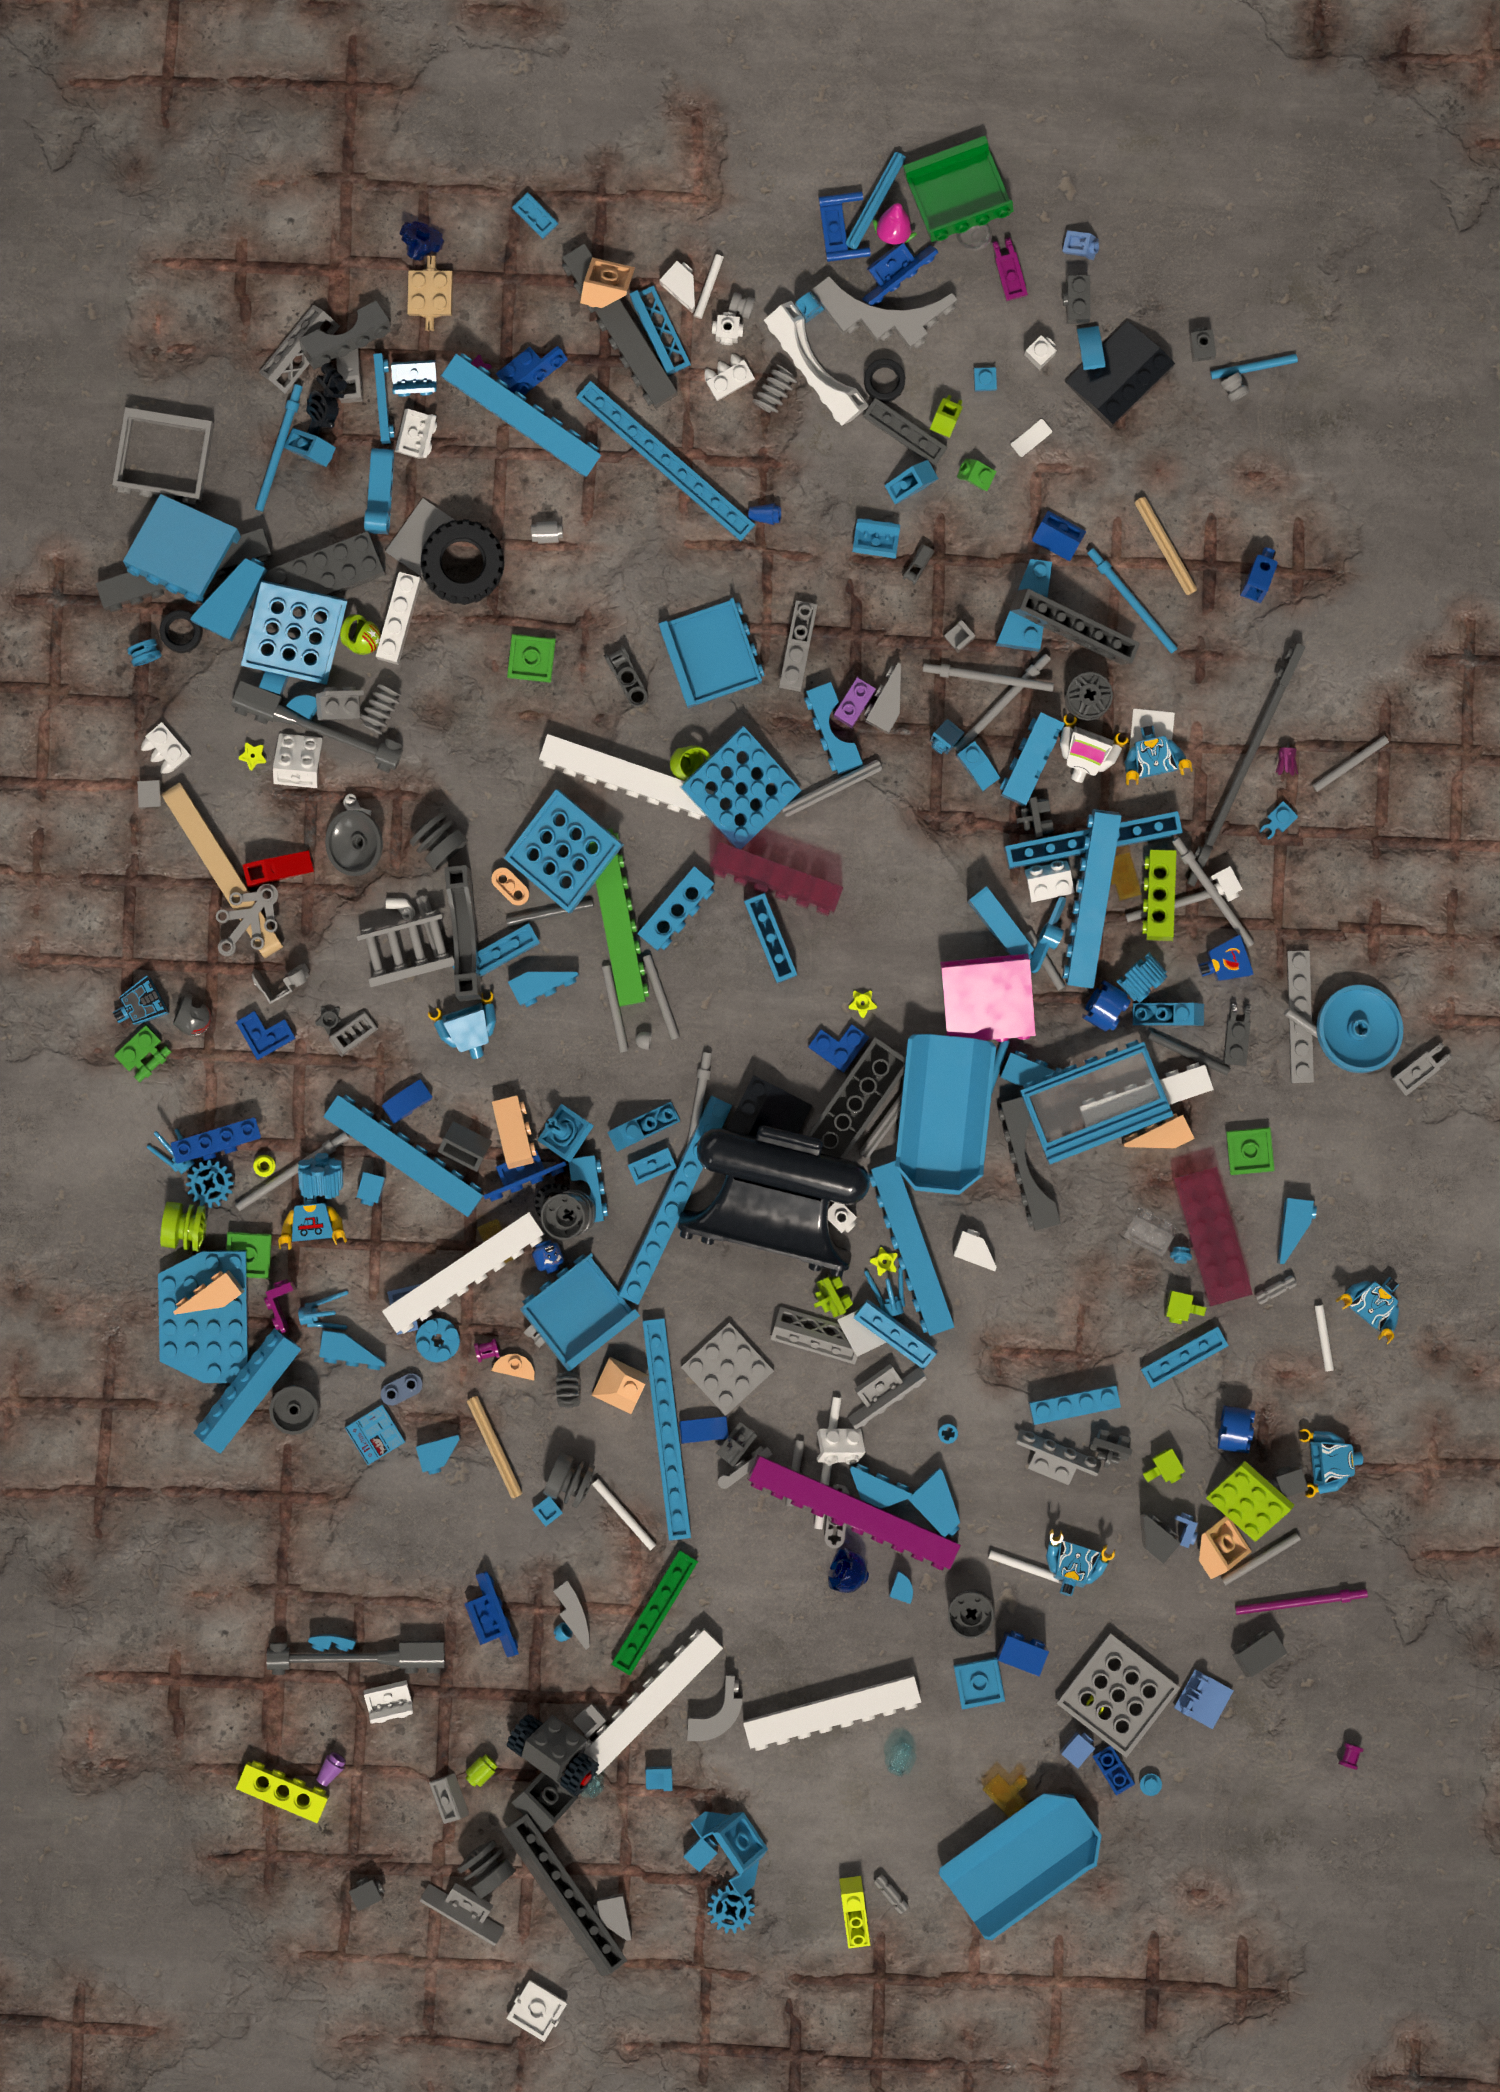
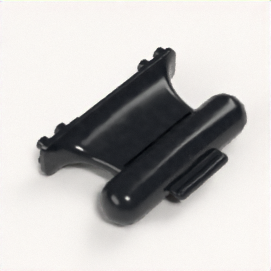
(776, 1195)

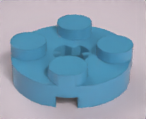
(449, 1335)

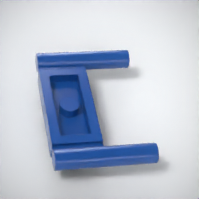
(834, 227)

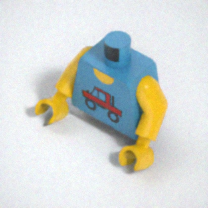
(311, 1223)

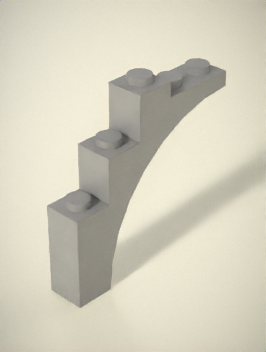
(879, 322)

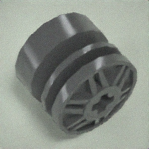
(1083, 708)
(438, 841)
(556, 1215)
(569, 1480)
(969, 1626)
(486, 1869)

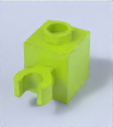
(946, 417)
(1180, 1306)
(1165, 1465)

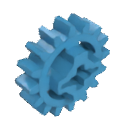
(214, 1173)
(722, 1914)

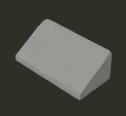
(449, 1798)

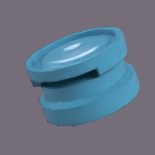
(144, 652)

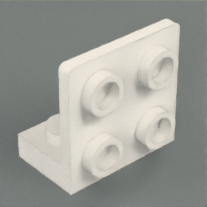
(297, 760)

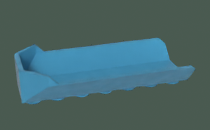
(945, 1112)
(1023, 1862)

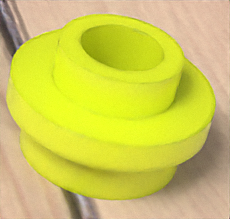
(257, 1165)

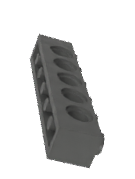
(1074, 626)

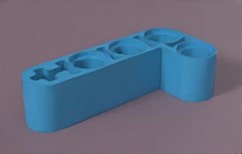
(380, 491)

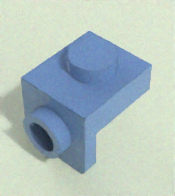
(1188, 1535)

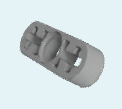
(841, 1533)

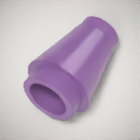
(331, 1768)

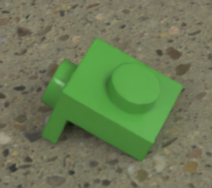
(976, 474)

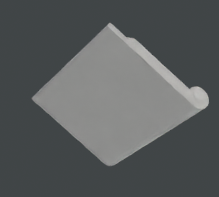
(411, 538)

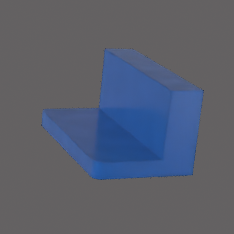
(1058, 536)

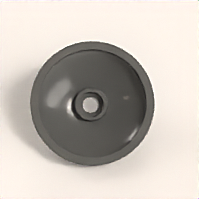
(345, 845)

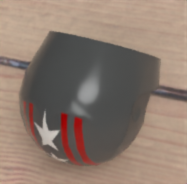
(192, 1020)

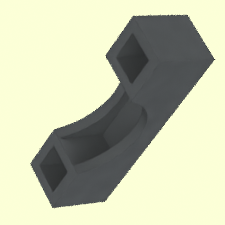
(324, 348)

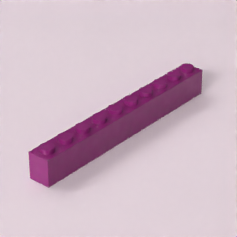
(854, 1512)

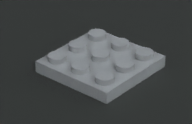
(727, 1369)

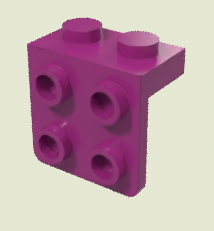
(272, 1303)

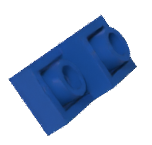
(406, 1101)
(703, 1430)
(1113, 1770)

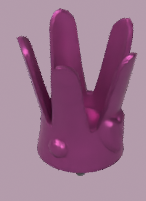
(1287, 758)

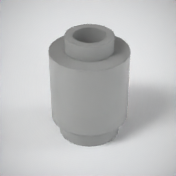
(546, 532)

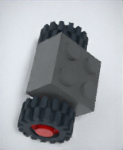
(554, 1751)

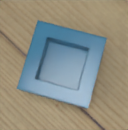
(985, 379)
(547, 1511)

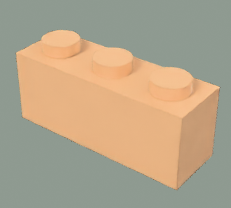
(514, 1132)

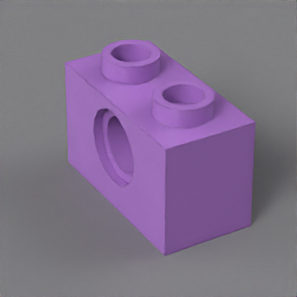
(854, 702)

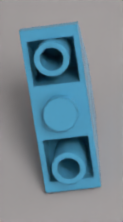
(877, 1489)

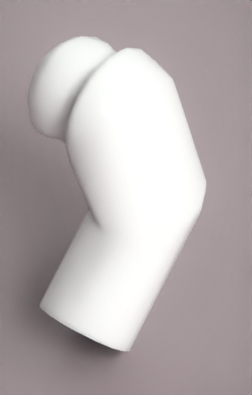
(351, 803)
(403, 906)

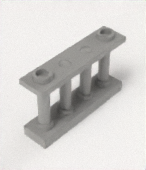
(401, 970)

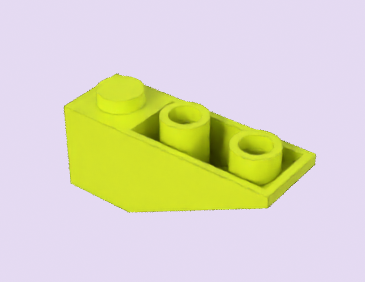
(854, 1912)

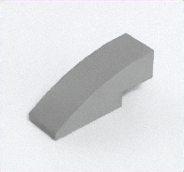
(574, 1613)

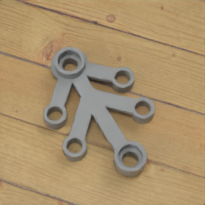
(249, 916)

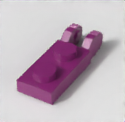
(1009, 272)

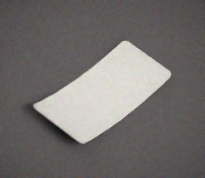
(1031, 438)

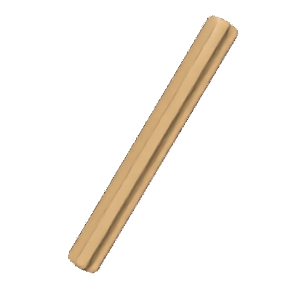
(1165, 545)
(494, 1447)

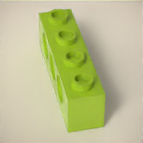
(1164, 929)

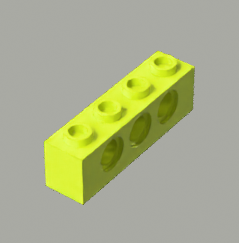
(249, 1784)

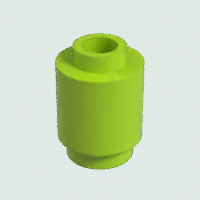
(481, 1770)

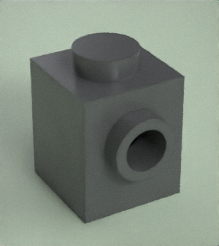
(1202, 344)
(366, 1892)

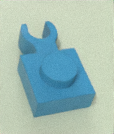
(1280, 818)

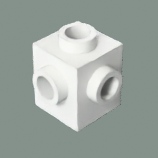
(727, 337)

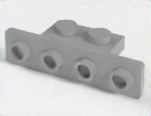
(882, 1391)
(1056, 1460)
(465, 1910)

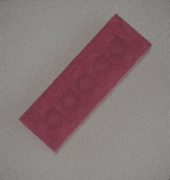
(775, 878)
(1212, 1236)

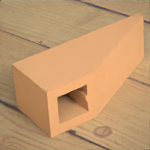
(1168, 1135)
(215, 1295)

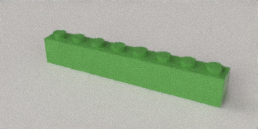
(619, 931)

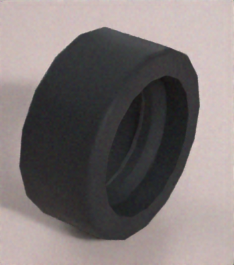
(884, 363)
(183, 648)

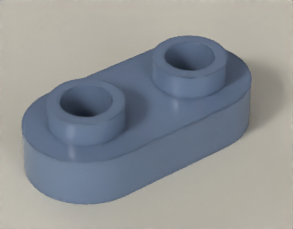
(401, 1389)

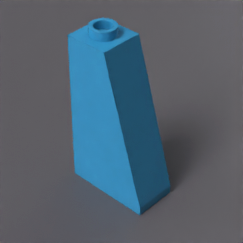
(231, 600)
(1000, 923)

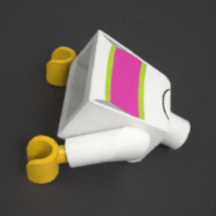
(1087, 750)

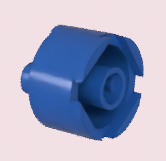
(1106, 1006)
(1236, 1429)

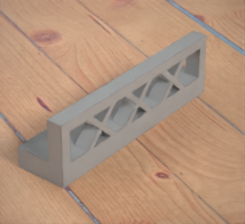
(291, 348)
(813, 1340)

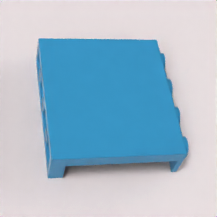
(180, 548)
(711, 653)
(578, 1312)

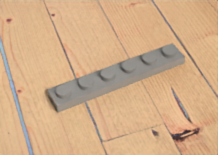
(1300, 1001)

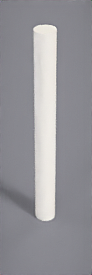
(622, 1512)
(1022, 1566)

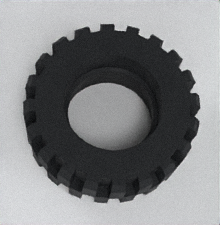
(455, 532)

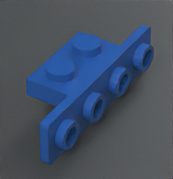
(894, 268)
(529, 369)
(215, 1141)
(515, 1177)
(488, 1616)

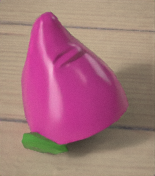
(894, 226)

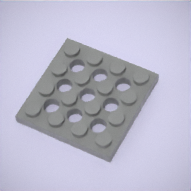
(1133, 1693)

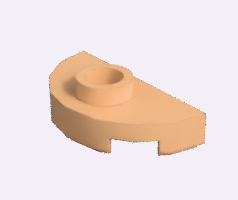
(515, 1365)

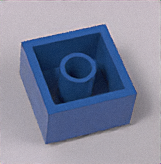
(1021, 1653)

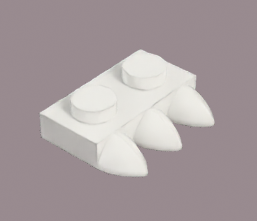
(728, 378)
(166, 748)

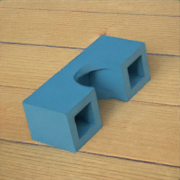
(587, 1170)

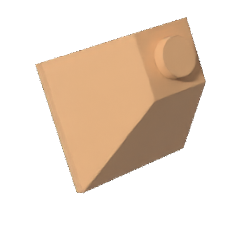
(605, 282)
(620, 1385)
(1222, 1548)

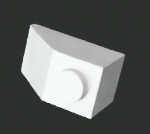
(680, 284)
(974, 1250)

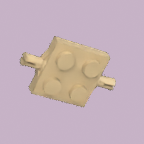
(430, 293)

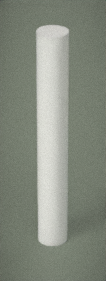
(708, 286)
(1324, 1339)

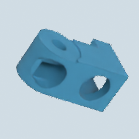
(808, 306)

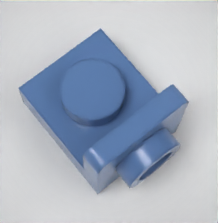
(1081, 244)

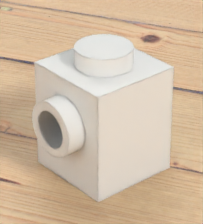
(1041, 351)
(841, 1217)

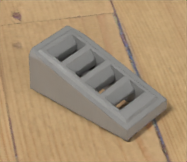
(357, 1040)

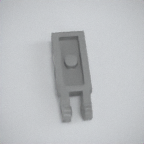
(1420, 1070)

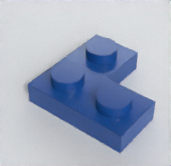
(261, 1040)
(839, 1053)

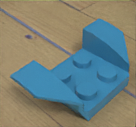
(738, 1842)

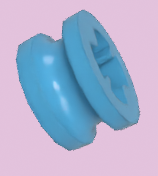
(951, 1439)

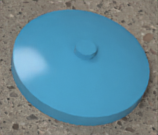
(1359, 1029)

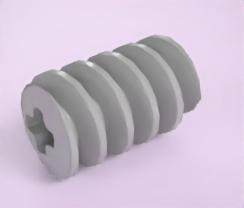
(775, 390)
(379, 709)

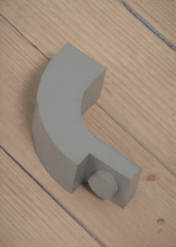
(714, 1725)

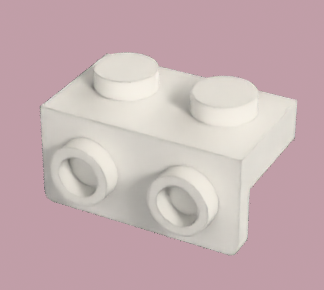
(416, 434)
(1049, 881)
(840, 1445)
(389, 1702)

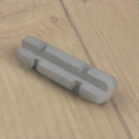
(1275, 1289)
(891, 1894)

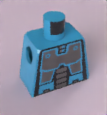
(141, 1003)

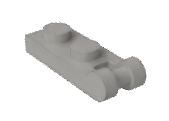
(742, 1468)

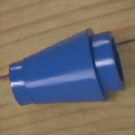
(765, 513)

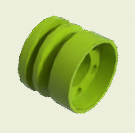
(183, 1226)

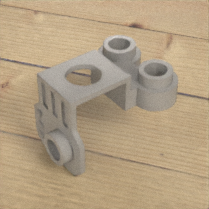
(295, 977)

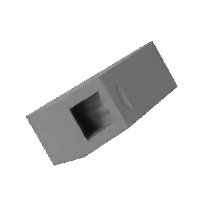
(350, 370)
(887, 707)

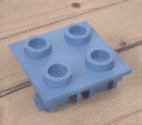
(1203, 1699)

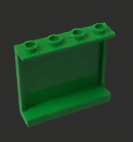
(957, 189)

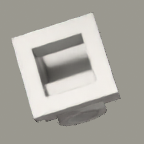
(1227, 884)

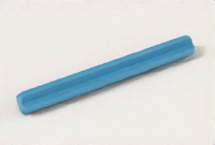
(875, 200)

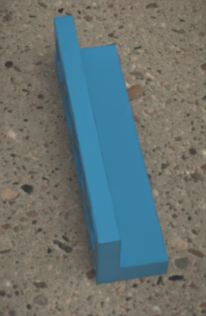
(651, 330)

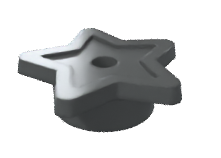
(325, 1015)

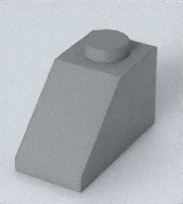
(614, 1914)

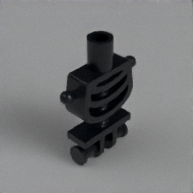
(322, 404)

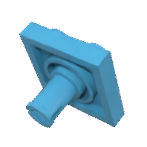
(565, 1132)

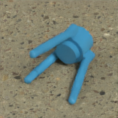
(181, 1167)
(892, 1305)
(309, 1315)

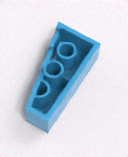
(1017, 630)
(1032, 758)

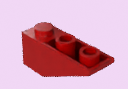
(277, 868)

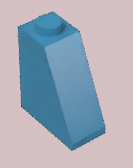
(936, 1504)

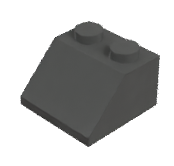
(544, 1801)

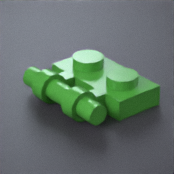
(138, 1048)

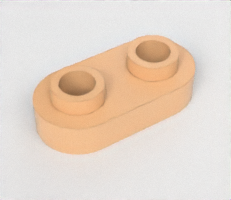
(510, 886)

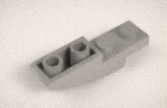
(798, 646)

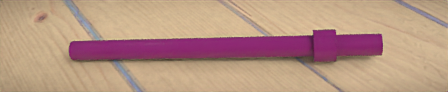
(1344, 1596)

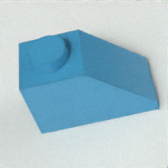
(310, 447)
(911, 481)
(978, 766)
(436, 1453)

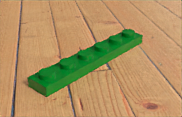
(654, 1612)

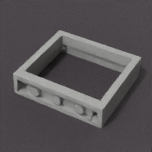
(167, 420)

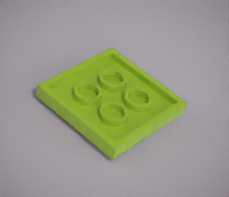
(1250, 1501)

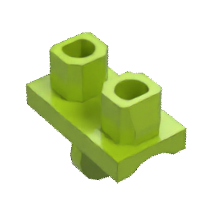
(828, 1297)

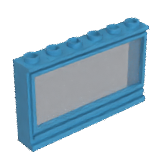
(1095, 1102)

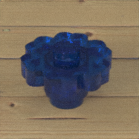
(420, 239)

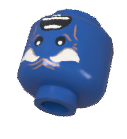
(547, 1256)

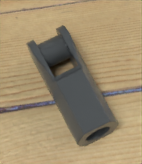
(919, 561)

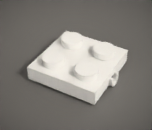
(537, 2010)

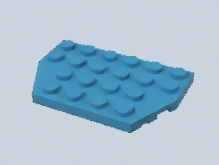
(208, 1342)

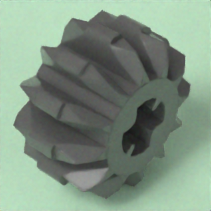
(568, 1389)

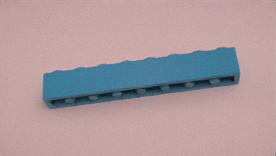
(520, 415)
(1072, 843)
(1092, 898)
(404, 1156)
(912, 1248)

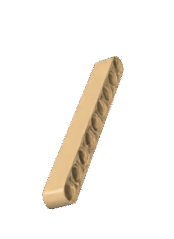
(216, 860)

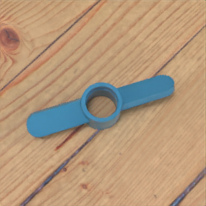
(1049, 937)

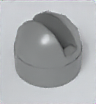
(643, 1040)

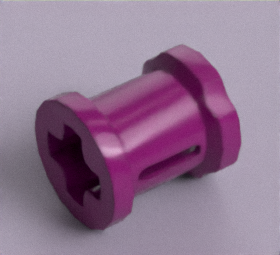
(487, 1350)
(1351, 1756)

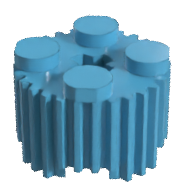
(1142, 977)
(320, 1176)

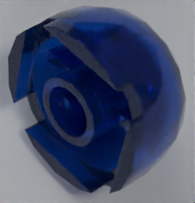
(849, 1571)

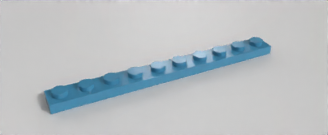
(665, 461)
(671, 1206)
(666, 1429)

